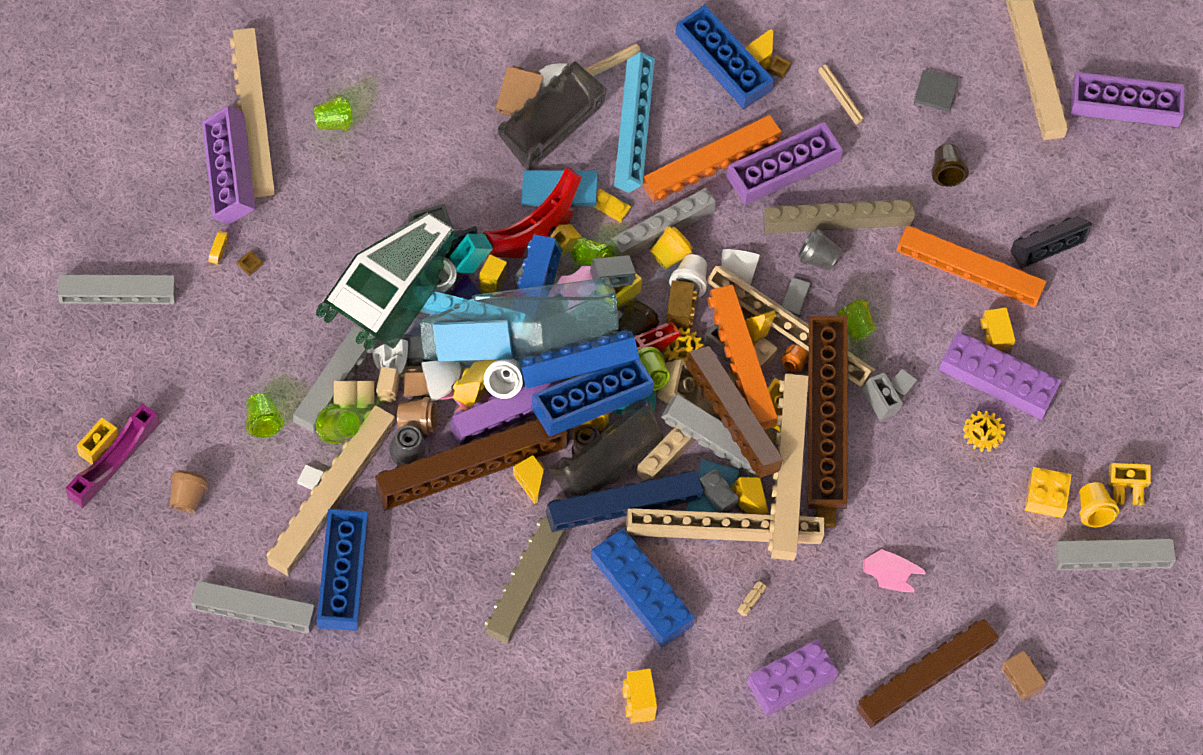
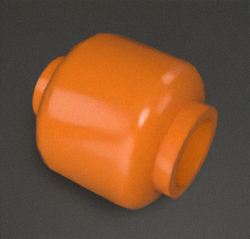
(794, 358)

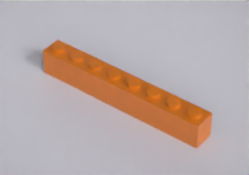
(711, 158)
(971, 266)
(742, 354)

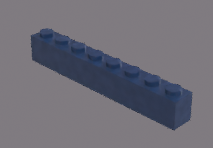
(615, 501)

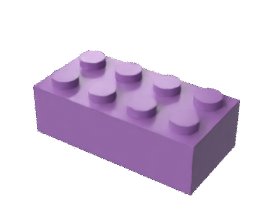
(792, 677)

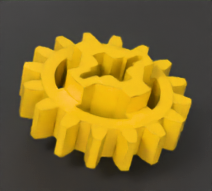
(684, 340)
(975, 432)

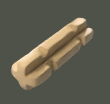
(752, 598)

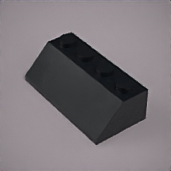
(1050, 241)

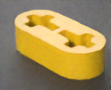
(218, 247)

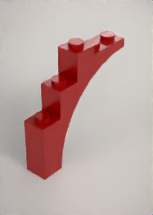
(554, 211)

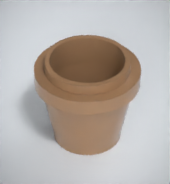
(420, 414)
(187, 490)

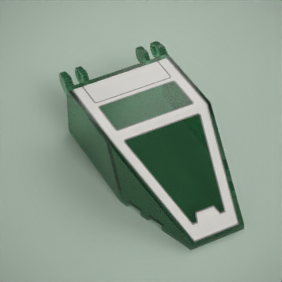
(390, 281)

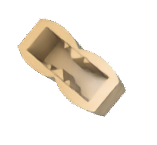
(388, 384)
(354, 393)

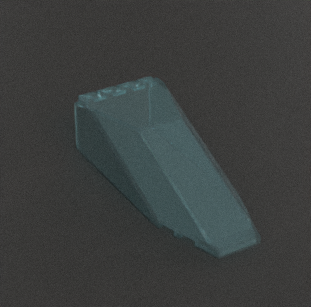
(537, 316)

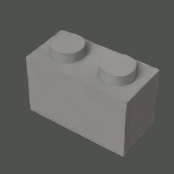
(882, 396)

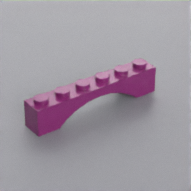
(93, 478)

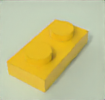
(611, 206)

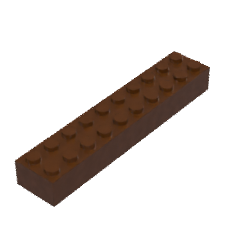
(827, 412)
(465, 463)

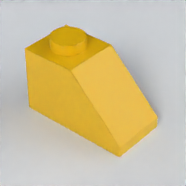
(762, 49)
(566, 237)
(759, 325)
(530, 476)
(750, 495)

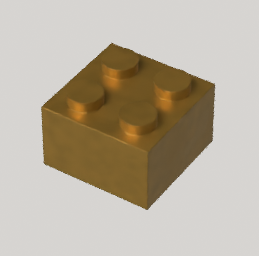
(681, 304)

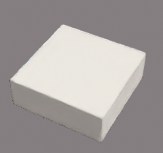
(310, 477)

